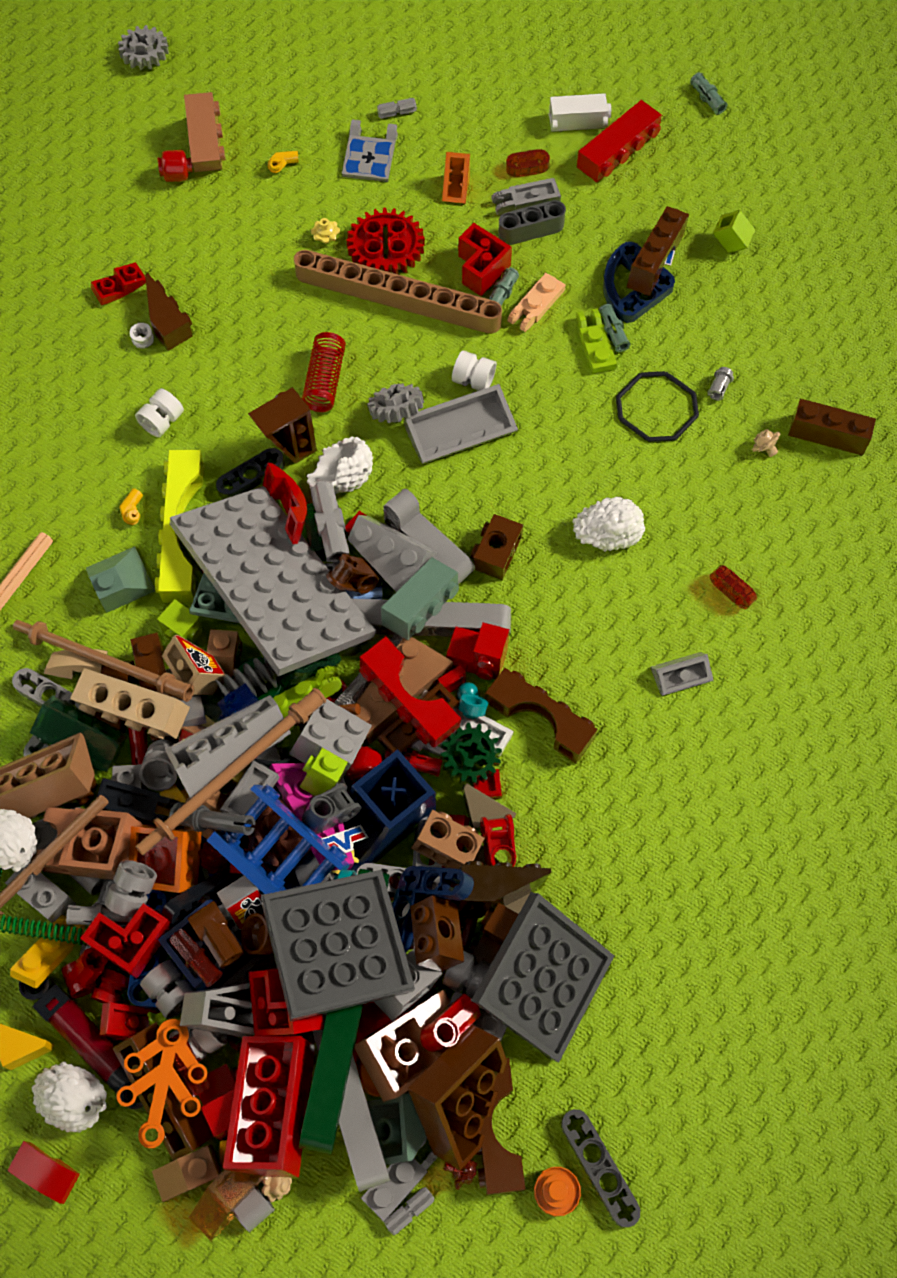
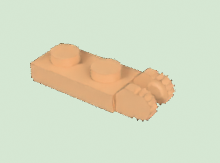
(537, 301)

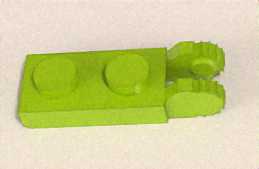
(596, 343)
(324, 680)

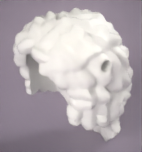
(344, 465)
(610, 524)
(16, 840)
(64, 1093)

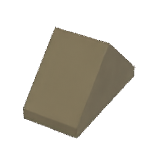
(481, 805)

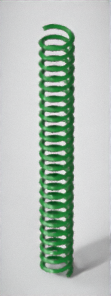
(44, 926)

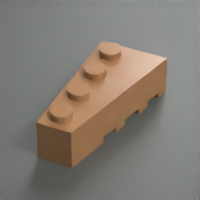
(419, 673)

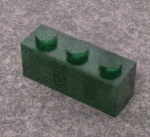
(61, 720)

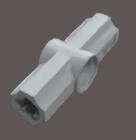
(329, 521)

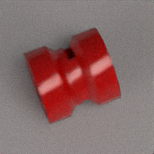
(111, 987)

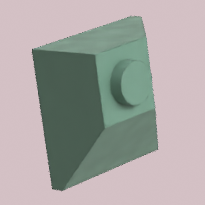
(120, 579)
(397, 1128)

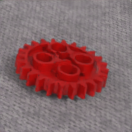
(405, 241)

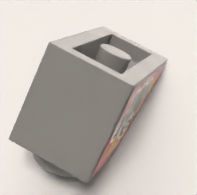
(240, 901)

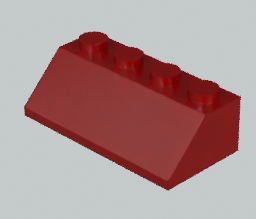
(269, 1106)

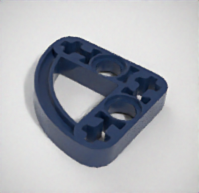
(641, 306)

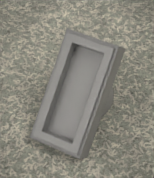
(242, 797)

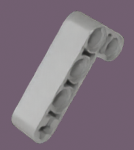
(404, 516)

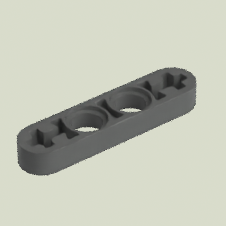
(603, 1165)

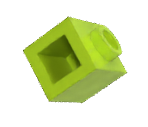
(734, 231)
(178, 621)
(322, 772)

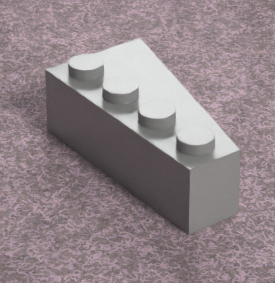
(219, 745)

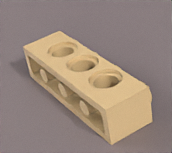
(94, 687)

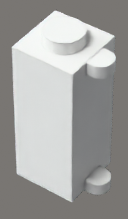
(579, 112)

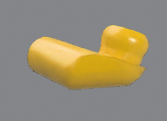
(281, 159)
(128, 507)

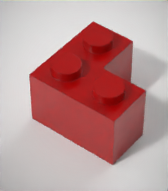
(484, 257)
(479, 651)
(131, 946)
(270, 1009)
(218, 1100)

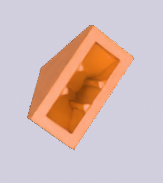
(456, 177)

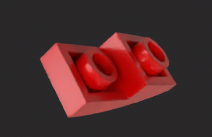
(123, 282)
(43, 1172)

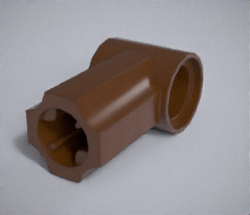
(213, 930)

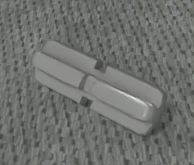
(402, 107)
(404, 1215)

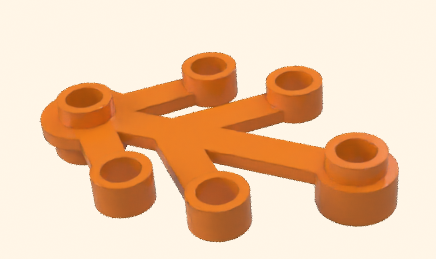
(164, 1076)

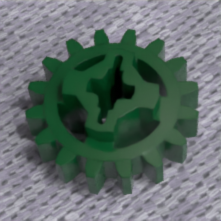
(480, 758)

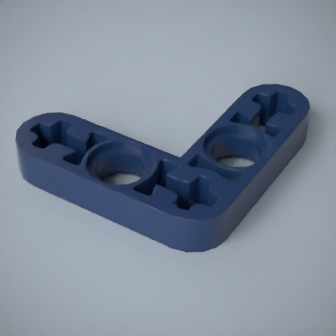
(422, 889)

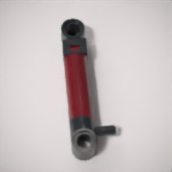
(81, 1034)

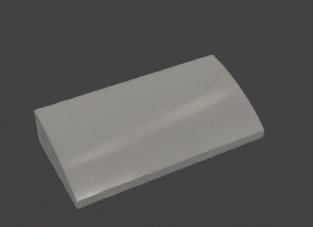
(460, 424)

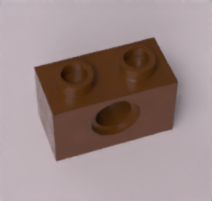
(497, 560)
(436, 933)

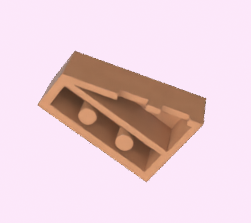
(204, 132)

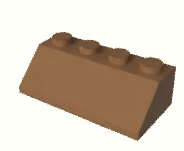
(47, 777)

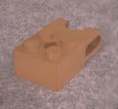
(96, 848)
(380, 1049)

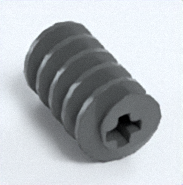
(253, 677)

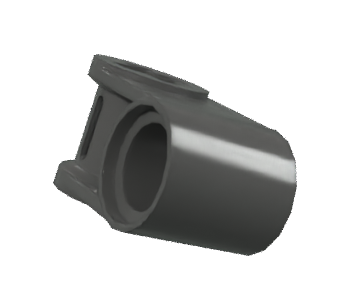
(334, 808)

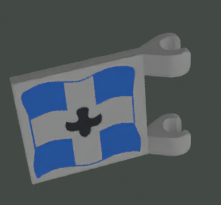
(369, 156)

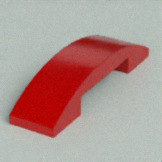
(286, 490)

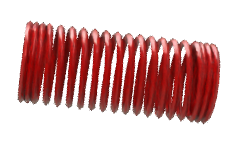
(327, 352)

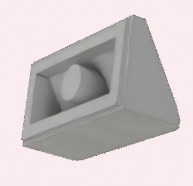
(682, 673)

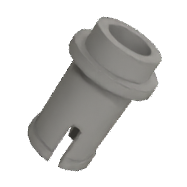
(723, 378)

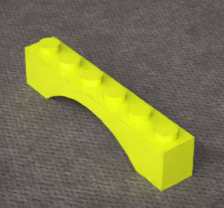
(184, 479)

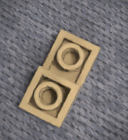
(65, 663)

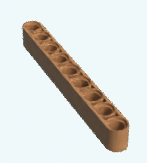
(398, 291)

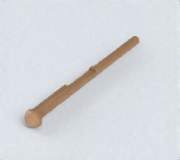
(52, 849)

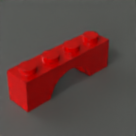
(431, 719)

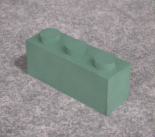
(420, 598)

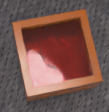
(173, 861)

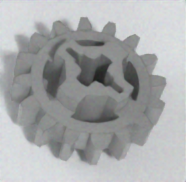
(143, 47)
(395, 403)

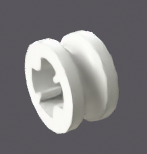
(144, 329)

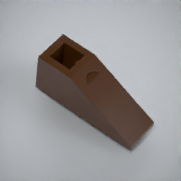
(167, 321)

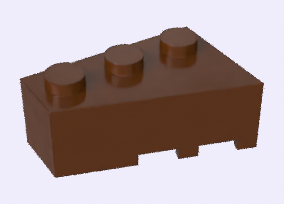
(287, 424)

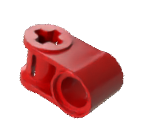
(498, 839)

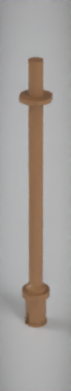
(165, 684)
(297, 714)

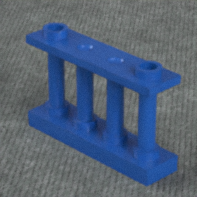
(250, 863)

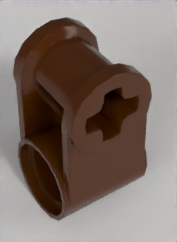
(353, 575)

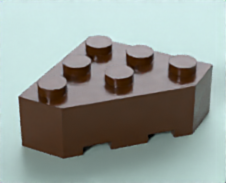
(459, 1094)

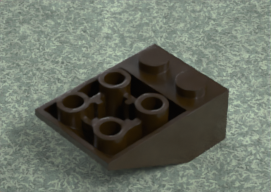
(498, 885)

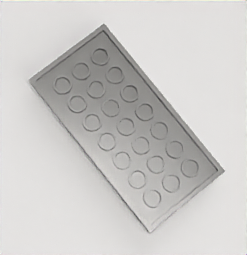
(269, 582)

